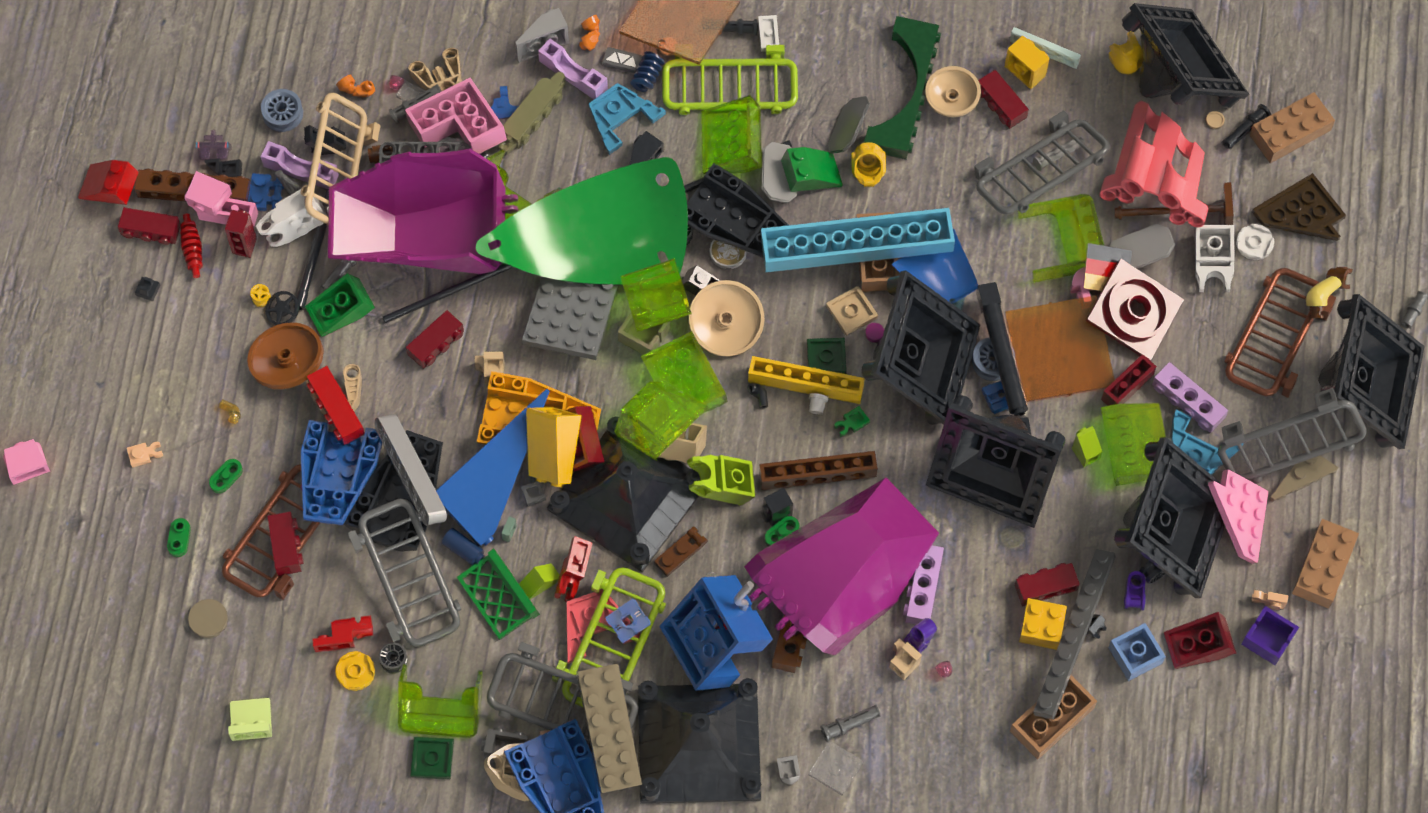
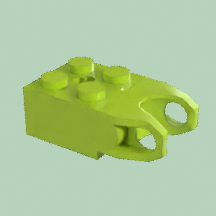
(723, 478)

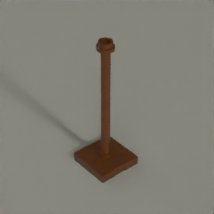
(1225, 208)

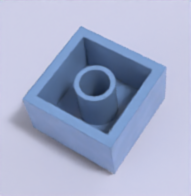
(1136, 651)

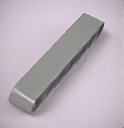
(410, 469)

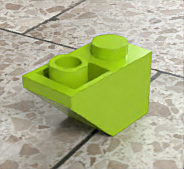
(1087, 446)

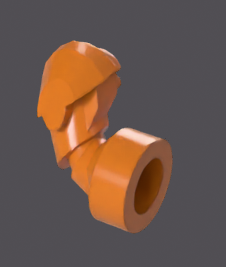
(590, 40)
(347, 83)

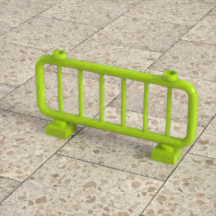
(774, 58)
(607, 585)

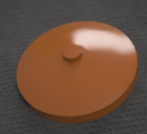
(285, 355)

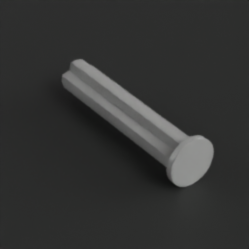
(1056, 153)

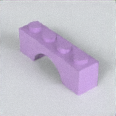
(556, 59)
(279, 158)

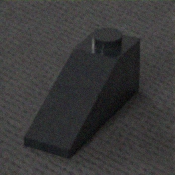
(646, 148)

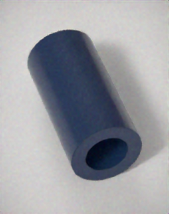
(463, 547)

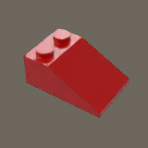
(109, 182)

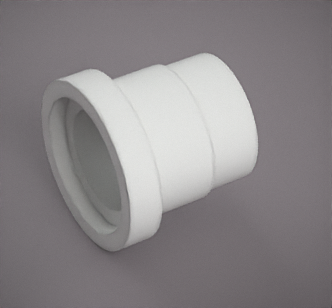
(817, 403)

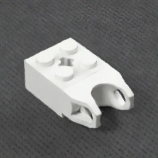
(290, 219)
(1214, 261)

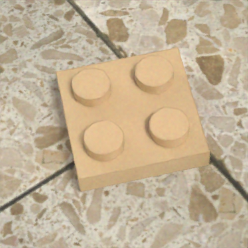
(851, 310)

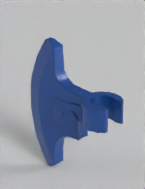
(501, 105)

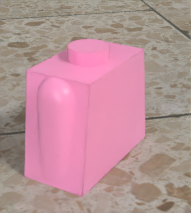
(207, 194)
(25, 461)

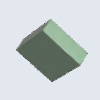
(509, 529)

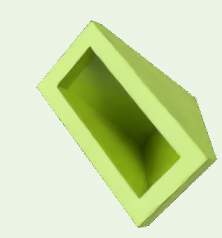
(539, 580)

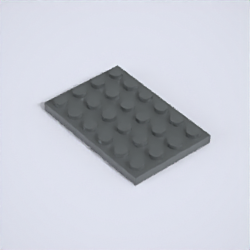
(570, 317)

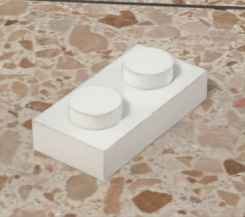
(768, 31)

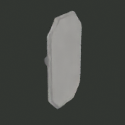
(773, 175)
(1147, 245)

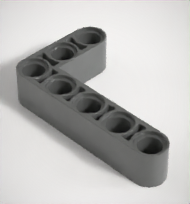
(415, 146)

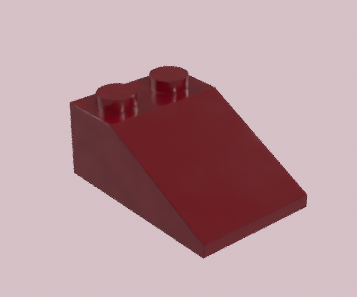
(1200, 641)

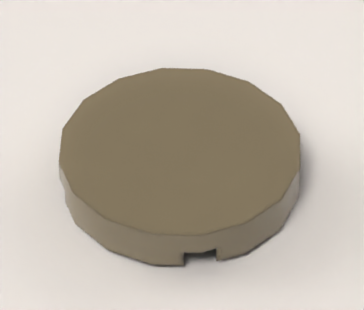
(208, 618)

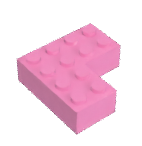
(460, 111)

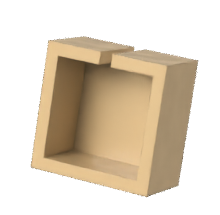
(685, 449)

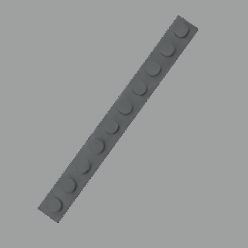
(1074, 634)

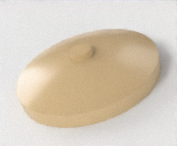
(726, 318)

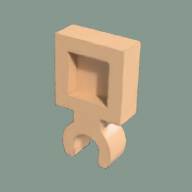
(141, 454)
(1273, 600)

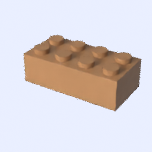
(1292, 127)
(877, 272)
(1325, 563)
(1041, 733)

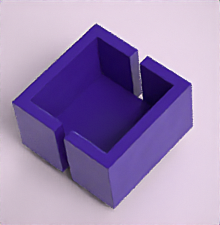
(1270, 635)

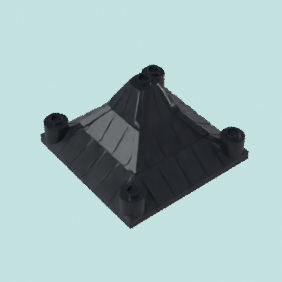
(1181, 56)
(923, 347)
(1375, 370)
(994, 462)
(627, 500)
(1175, 518)
(699, 743)

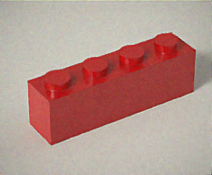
(335, 405)

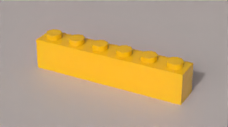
(806, 379)

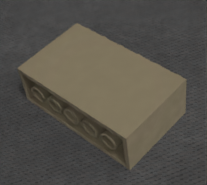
(609, 728)

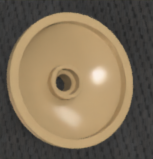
(953, 82)

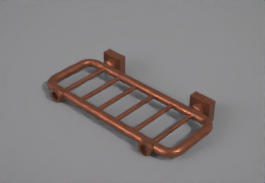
(1286, 383)
(280, 584)

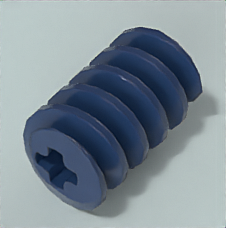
(647, 72)

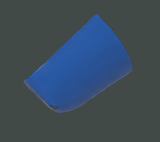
(944, 273)

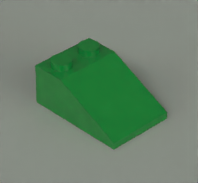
(810, 169)
(340, 305)

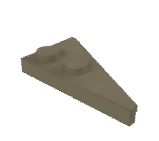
(1303, 475)

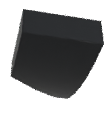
(229, 168)

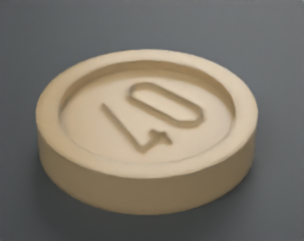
(1215, 120)

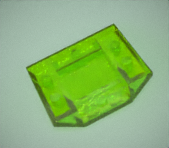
(656, 295)
(657, 417)

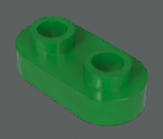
(225, 476)
(779, 530)
(179, 536)

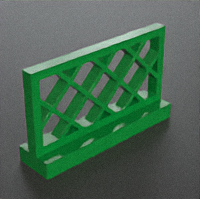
(512, 585)

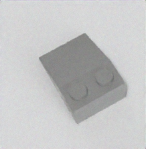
(548, 26)

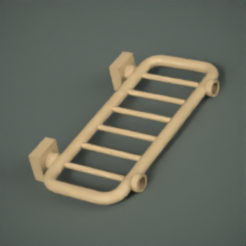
(366, 135)

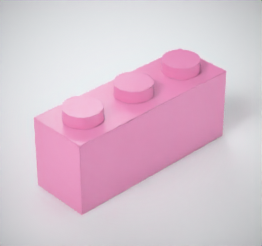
(231, 204)

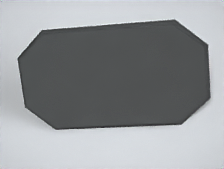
(848, 124)

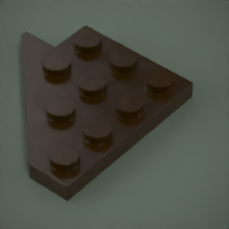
(1302, 209)

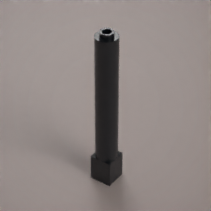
(990, 306)

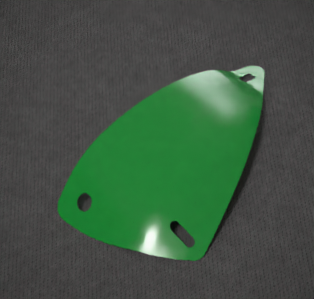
(598, 227)

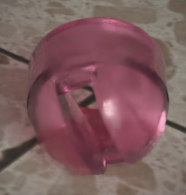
(396, 82)
(944, 669)

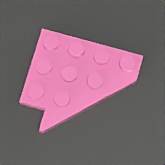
(1243, 512)

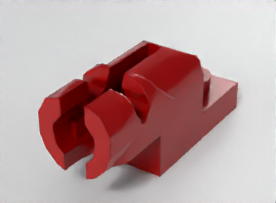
(573, 568)
(343, 634)

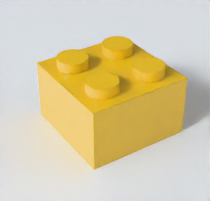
(1027, 62)
(1042, 624)

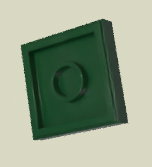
(827, 354)
(432, 758)

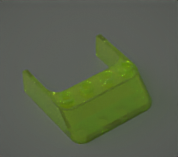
(1077, 228)

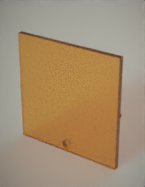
(679, 26)
(1059, 349)

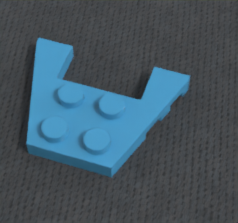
(615, 108)
(1198, 450)

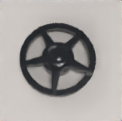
(282, 308)

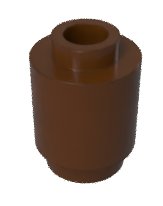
(374, 153)

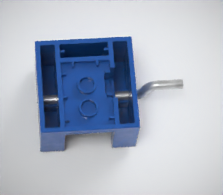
(705, 649)

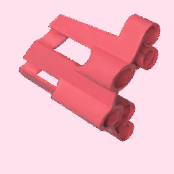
(1150, 170)

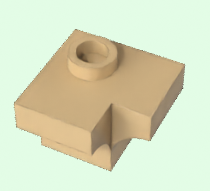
(490, 362)
(906, 659)

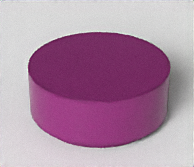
(874, 332)

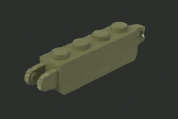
(532, 111)

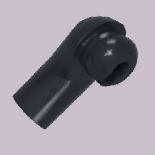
(760, 393)

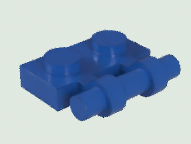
(260, 188)

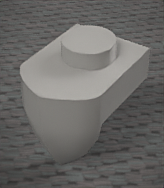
(789, 769)

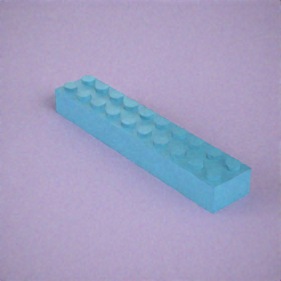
(857, 240)

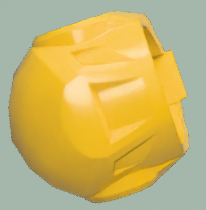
(1128, 56)
(868, 164)

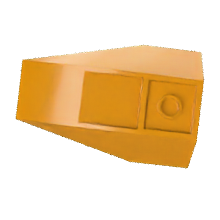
(511, 395)

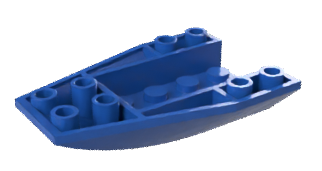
(335, 472)
(557, 771)

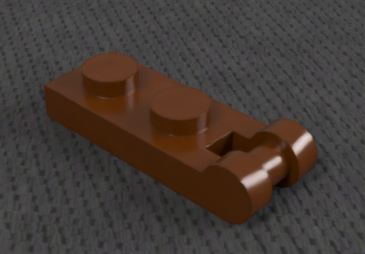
(680, 551)

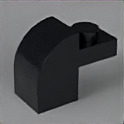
(330, 139)

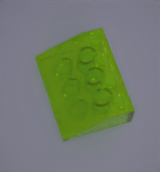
(732, 136)
(686, 367)
(1127, 433)

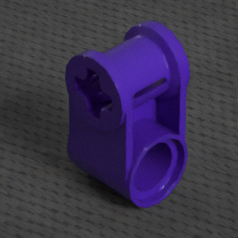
(1135, 595)
(921, 634)

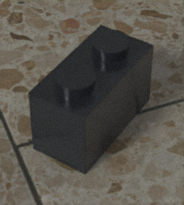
(776, 507)

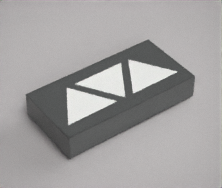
(621, 60)

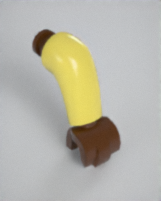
(1319, 294)

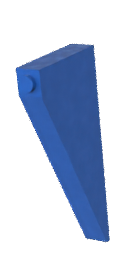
(482, 486)

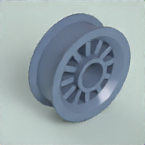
(284, 100)
(979, 362)

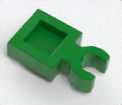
(854, 420)

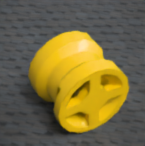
(256, 294)

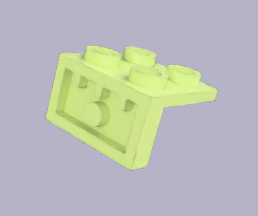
(250, 719)

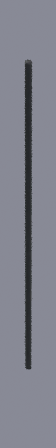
(481, 277)

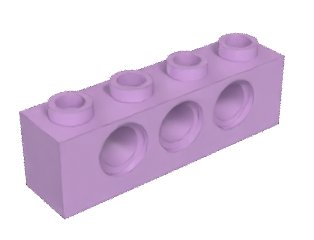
(1187, 388)
(927, 594)

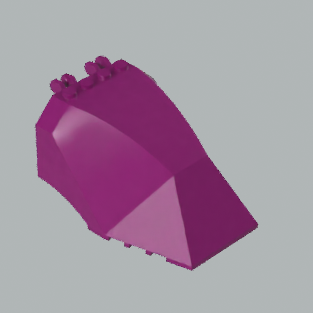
(420, 212)
(843, 566)

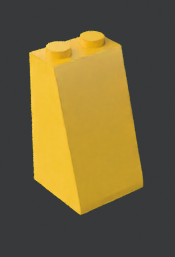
(551, 444)

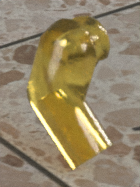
(232, 409)

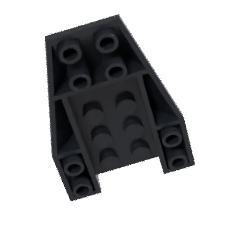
(730, 211)
(387, 486)

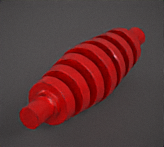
(191, 245)

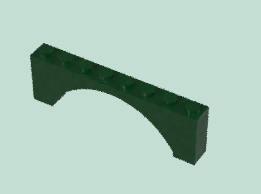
(919, 43)

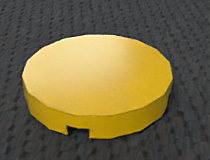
(355, 671)

